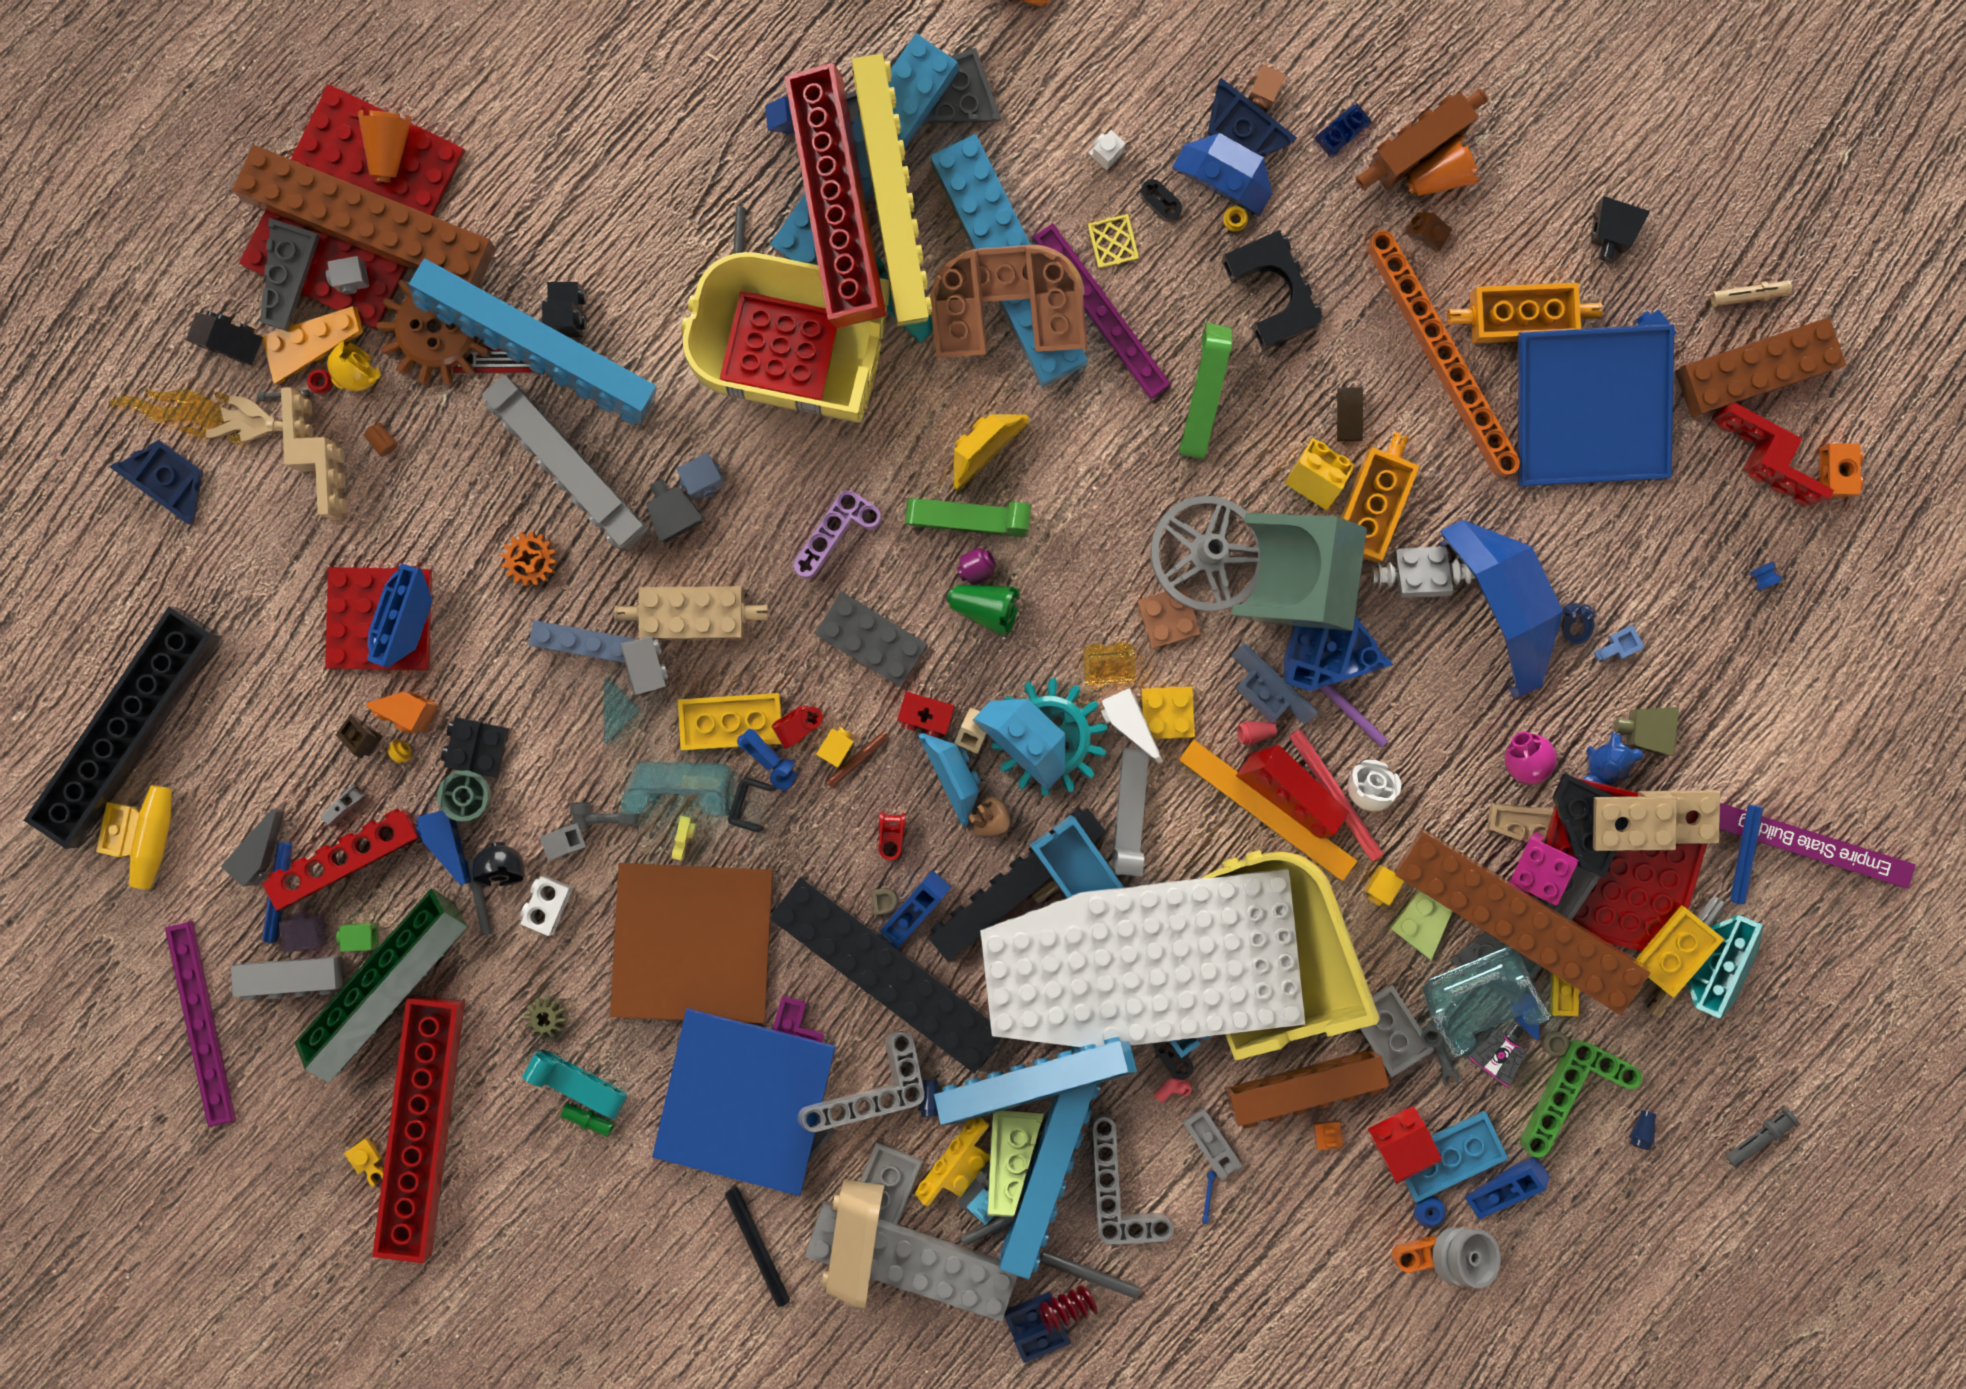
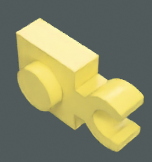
(685, 830)

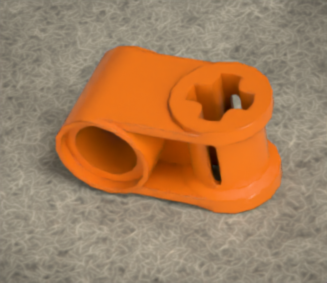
(1420, 1254)

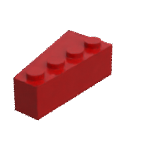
(1293, 790)

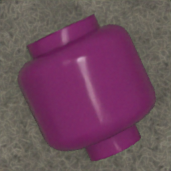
(976, 566)

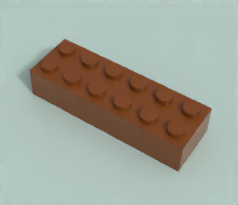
(1760, 367)
(1306, 1088)

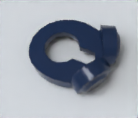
(1571, 612)

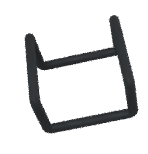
(738, 802)

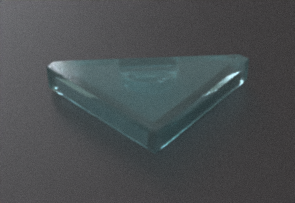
(617, 710)

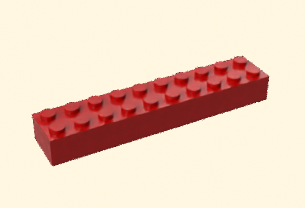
(835, 196)
(418, 1129)

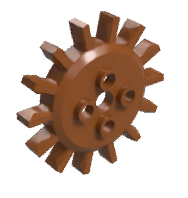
(451, 349)

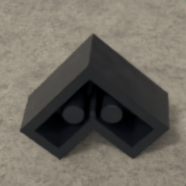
(565, 308)
(218, 335)

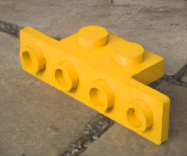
(957, 1165)

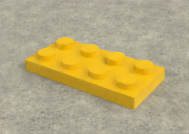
(721, 720)

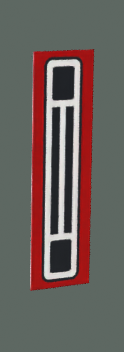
(496, 363)

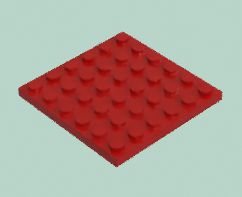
(1639, 887)

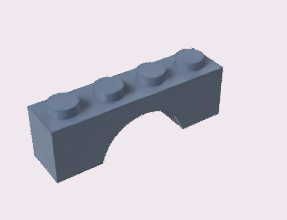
(577, 641)

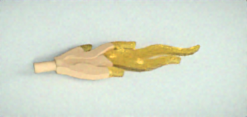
(218, 422)

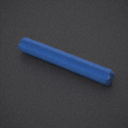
(1746, 854)
(273, 917)

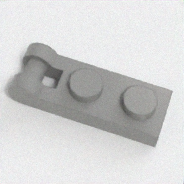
(1212, 1143)

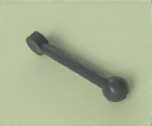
(262, 396)

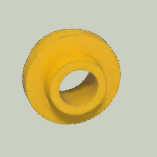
(1240, 213)
(399, 751)

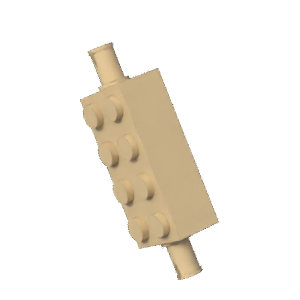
(692, 613)

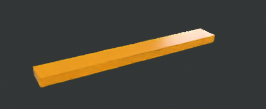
(1225, 780)

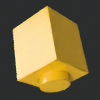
(836, 746)
(1383, 886)

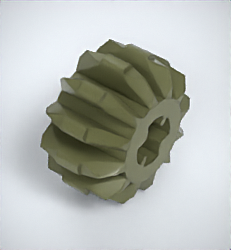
(536, 1018)

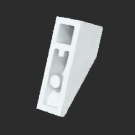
(1127, 718)

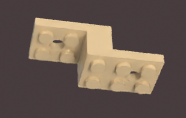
(313, 454)
(1656, 820)

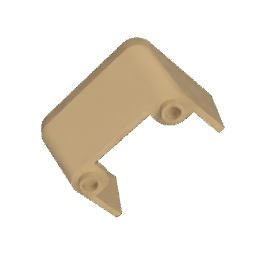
(853, 1242)

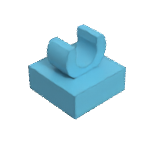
(979, 1205)

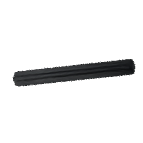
(757, 1247)

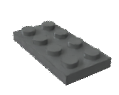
(871, 639)

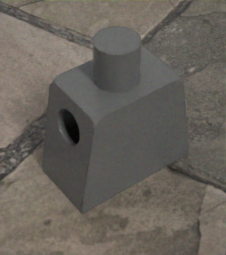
(672, 512)

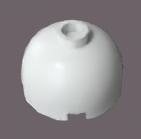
(1373, 785)

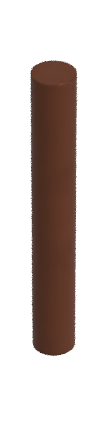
(857, 759)

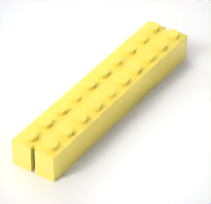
(889, 187)

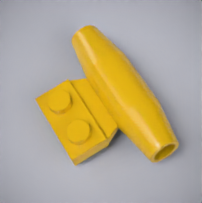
(138, 834)

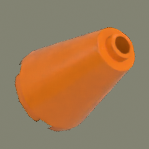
(383, 142)
(1444, 170)

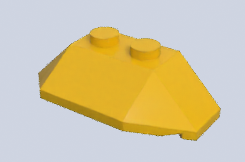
(983, 444)

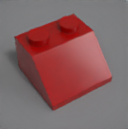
(1404, 1144)

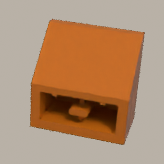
(407, 709)

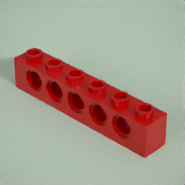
(284, 896)

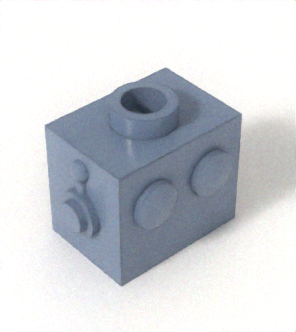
(701, 477)

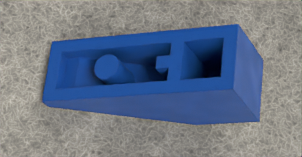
(444, 841)
(915, 908)
(1509, 1187)

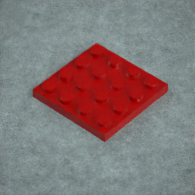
(779, 346)
(350, 611)

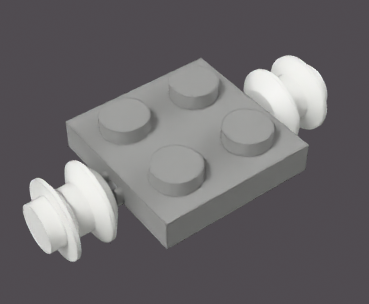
(1422, 572)

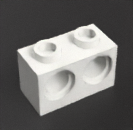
(552, 908)

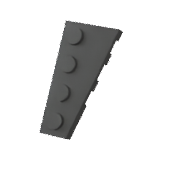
(286, 270)

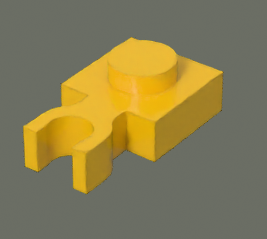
(364, 1157)

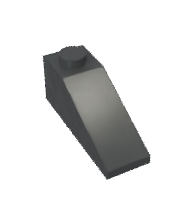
(256, 851)

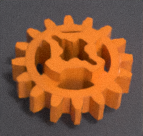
(526, 548)

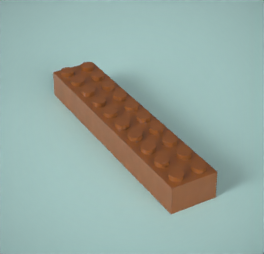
(360, 216)
(1522, 921)

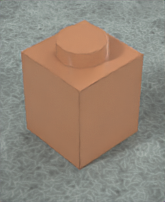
(1266, 87)

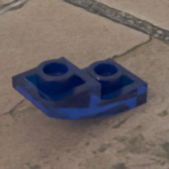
(1343, 130)

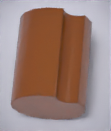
(380, 439)

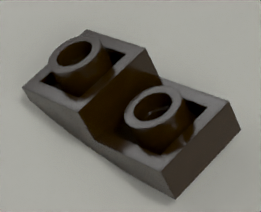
(1349, 414)

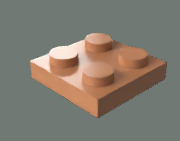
(1167, 619)

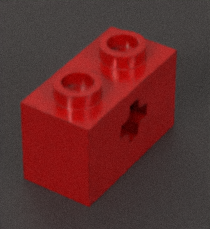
(941, 712)

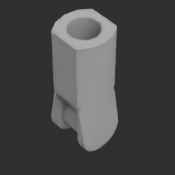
(340, 807)

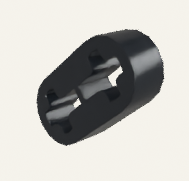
(1156, 204)
(1170, 1064)

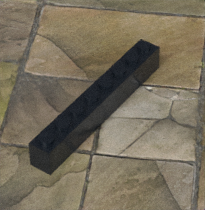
(1001, 897)

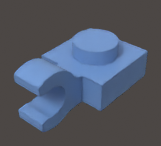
(1621, 643)

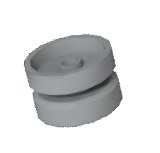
(1466, 1257)

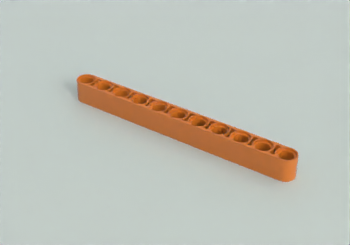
(1443, 367)

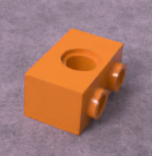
(1851, 459)

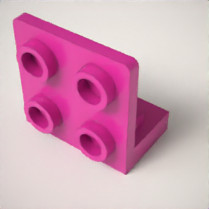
(1544, 870)

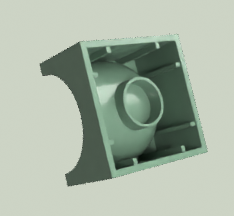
(1305, 571)

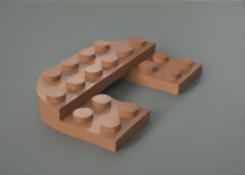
(1001, 275)

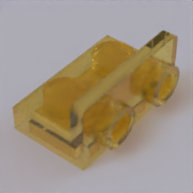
(1109, 663)

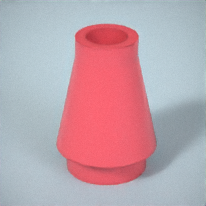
(1254, 731)

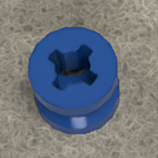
(1765, 575)

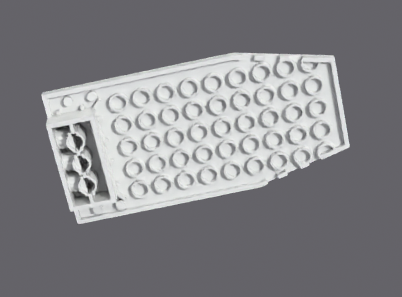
(1148, 963)

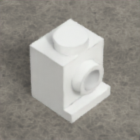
(1107, 149)

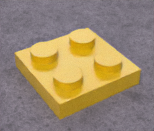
(1169, 712)

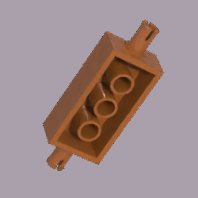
(1417, 143)

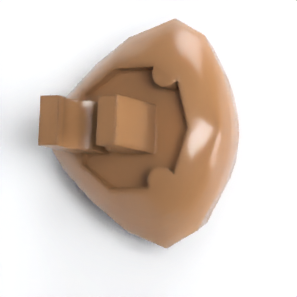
(990, 818)

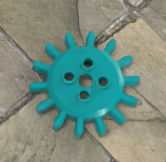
(1073, 725)

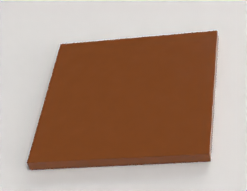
(691, 941)

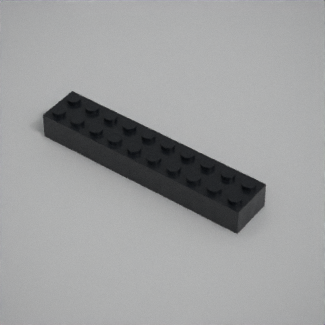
(122, 728)
(886, 973)

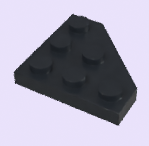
(1576, 811)

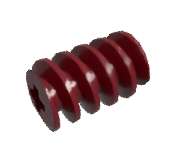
(1067, 1307)

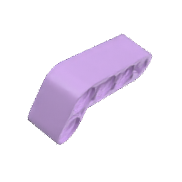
(832, 537)

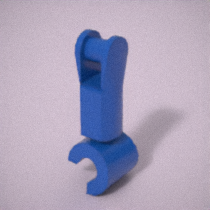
(781, 776)

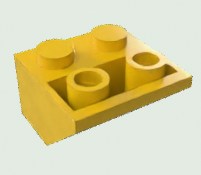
(1319, 473)

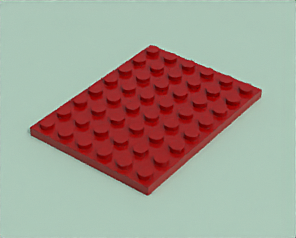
(336, 147)

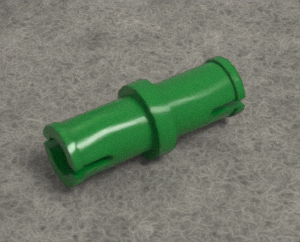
(587, 1120)

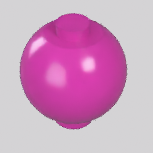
(1530, 758)

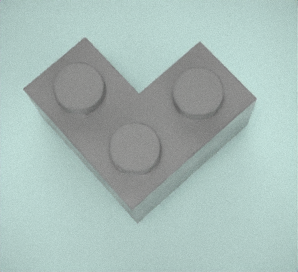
(643, 664)

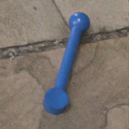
(1211, 1175)

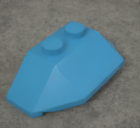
(1026, 737)
(954, 774)

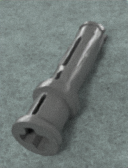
(1770, 1131)

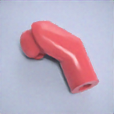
(1173, 1086)

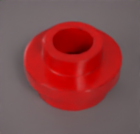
(313, 378)

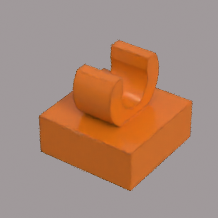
(1328, 1135)

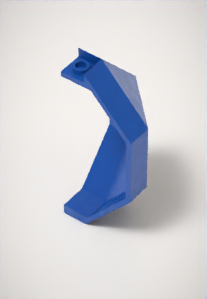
(1516, 595)

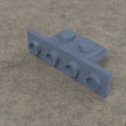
(1268, 690)

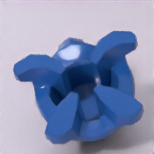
(1611, 761)

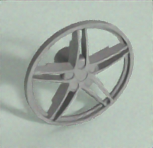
(1207, 553)

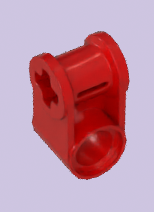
(794, 727)
(891, 833)

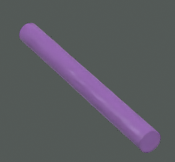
(1356, 716)

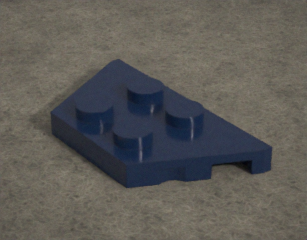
(1246, 122)
(165, 478)

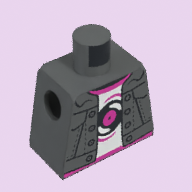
(1499, 1053)

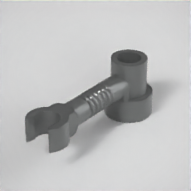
(582, 815)
(1435, 1040)

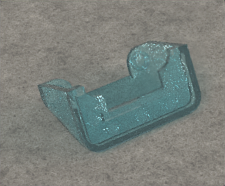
(709, 780)
(1483, 997)

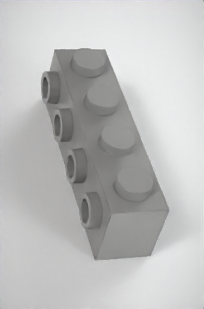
(287, 977)

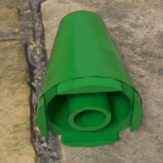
(986, 605)

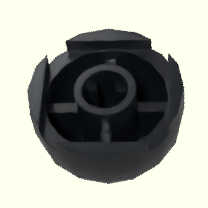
(498, 864)

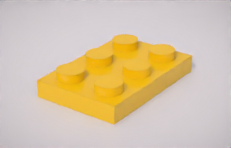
(1679, 951)

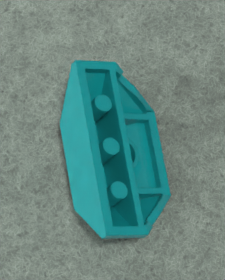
(1726, 970)

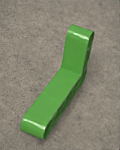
(1215, 351)
(969, 517)
(1570, 1090)

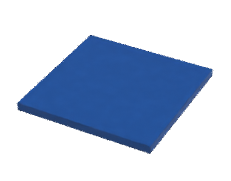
(1595, 404)
(739, 1101)

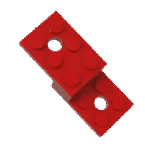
(1771, 455)

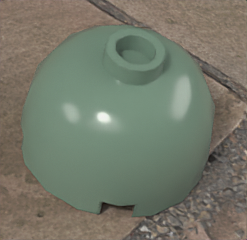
(464, 795)

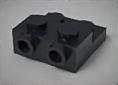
(475, 747)

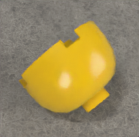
(350, 368)

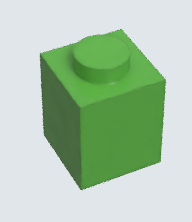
(358, 937)

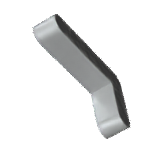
(1130, 813)
(873, 1097)
(1112, 1191)

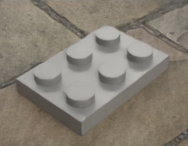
(1396, 1034)

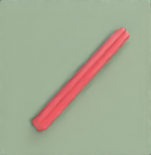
(1327, 781)

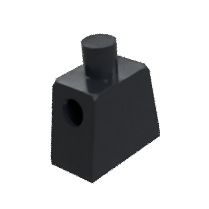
(1616, 226)

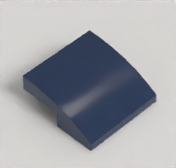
(1030, 1332)

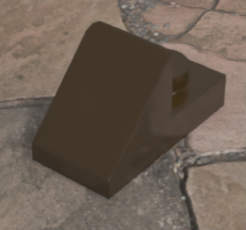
(358, 737)

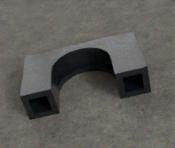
(1273, 255)

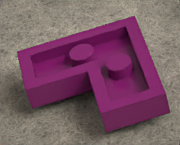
(790, 1018)

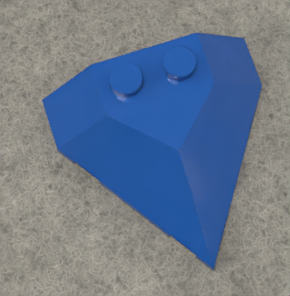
(1330, 656)

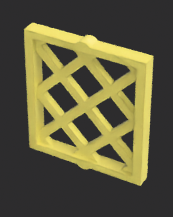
(1108, 222)

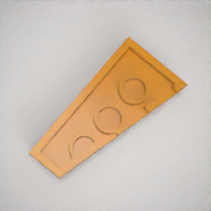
(309, 342)

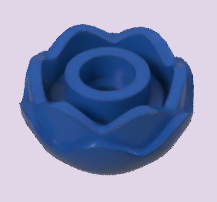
(1424, 1206)

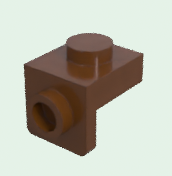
(1429, 229)

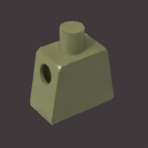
(1650, 729)

